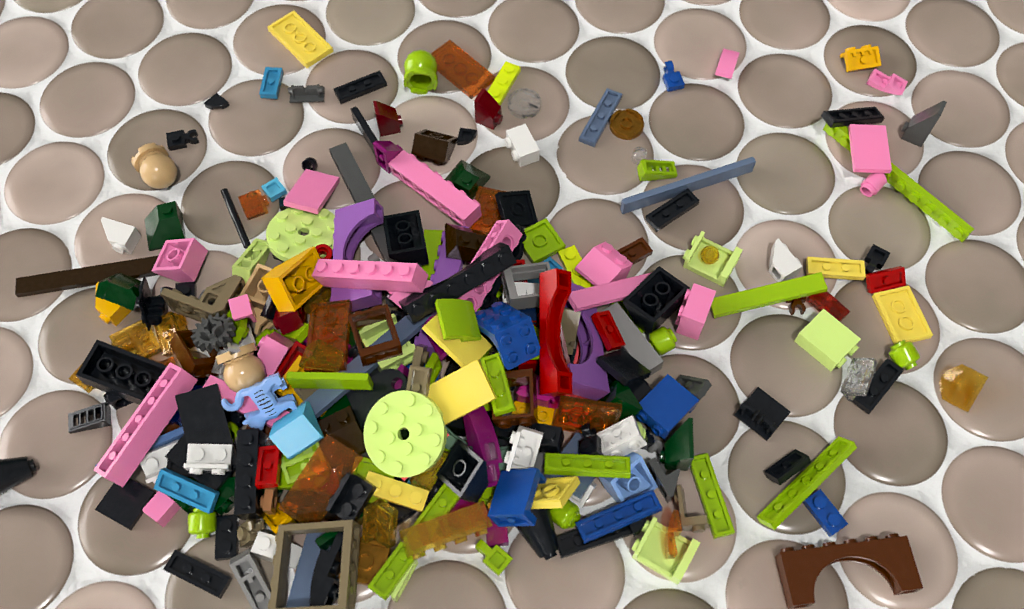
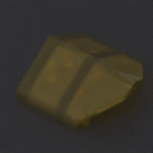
(961, 386)

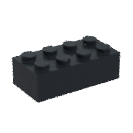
(119, 372)

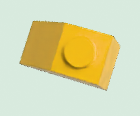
(110, 311)

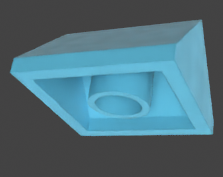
(296, 431)

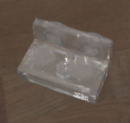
(858, 377)

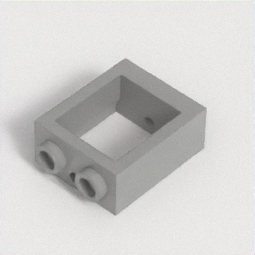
(518, 273)

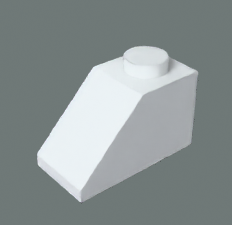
(120, 235)
(265, 548)

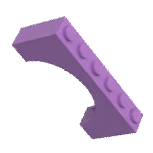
(350, 227)
(588, 377)

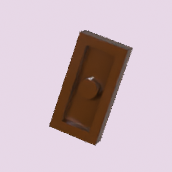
(636, 250)

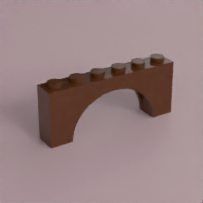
(888, 556)

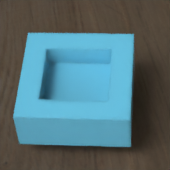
(274, 189)

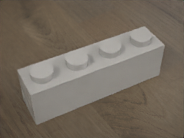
(635, 341)

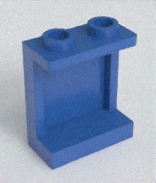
(666, 406)
(515, 497)

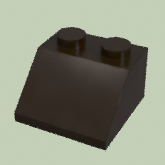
(433, 146)
(462, 242)
(344, 428)

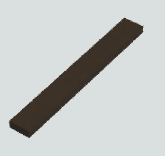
(82, 276)

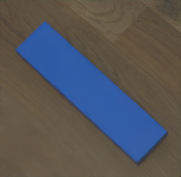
(618, 516)

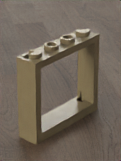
(348, 569)

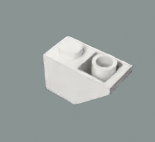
(782, 263)

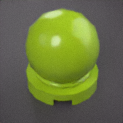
(420, 72)

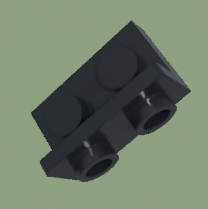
(351, 497)

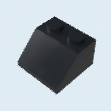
(464, 472)

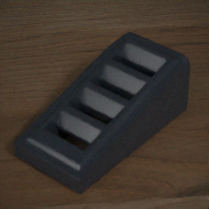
(104, 420)

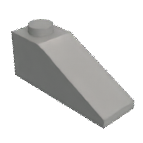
(251, 579)

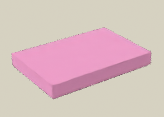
(869, 148)
(311, 191)

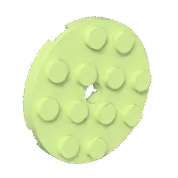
(285, 230)
(425, 439)

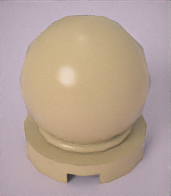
(155, 166)
(241, 368)

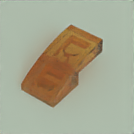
(672, 530)

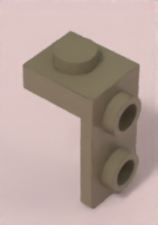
(570, 324)
(695, 523)

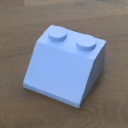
(624, 488)

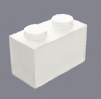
(522, 145)

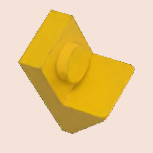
(280, 518)

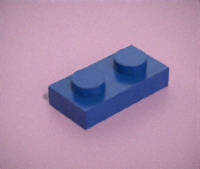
(825, 513)

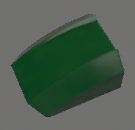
(119, 290)

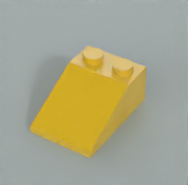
(292, 281)

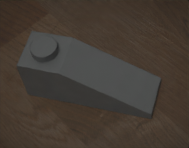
(921, 124)

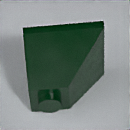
(467, 178)
(164, 224)
(679, 449)

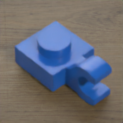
(672, 80)

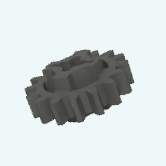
(213, 332)

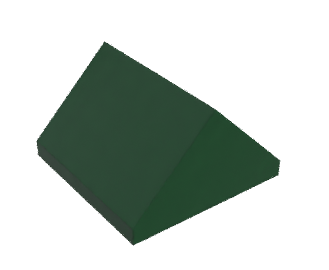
(623, 395)

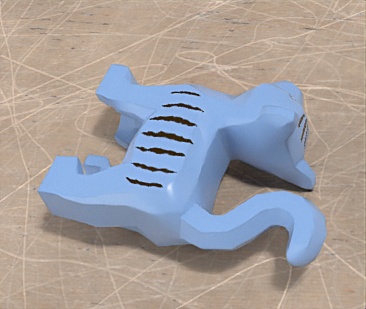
(266, 400)

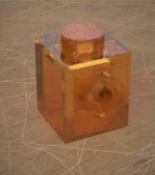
(254, 204)

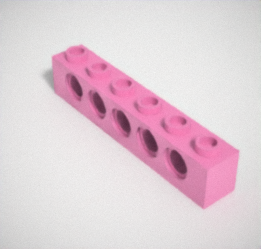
(504, 232)

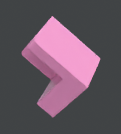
(241, 308)
(161, 508)

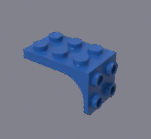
(510, 333)

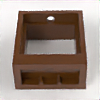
(380, 351)
(196, 367)
(520, 378)

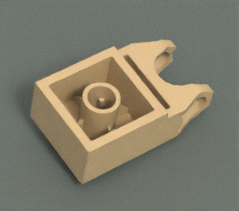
(258, 295)

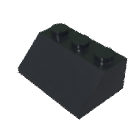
(405, 238)
(655, 299)

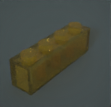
(445, 529)

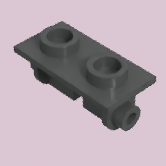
(312, 93)

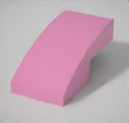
(727, 63)
(882, 82)

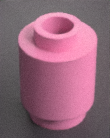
(873, 184)

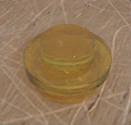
(709, 254)

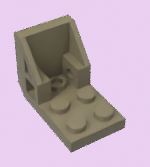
(200, 308)

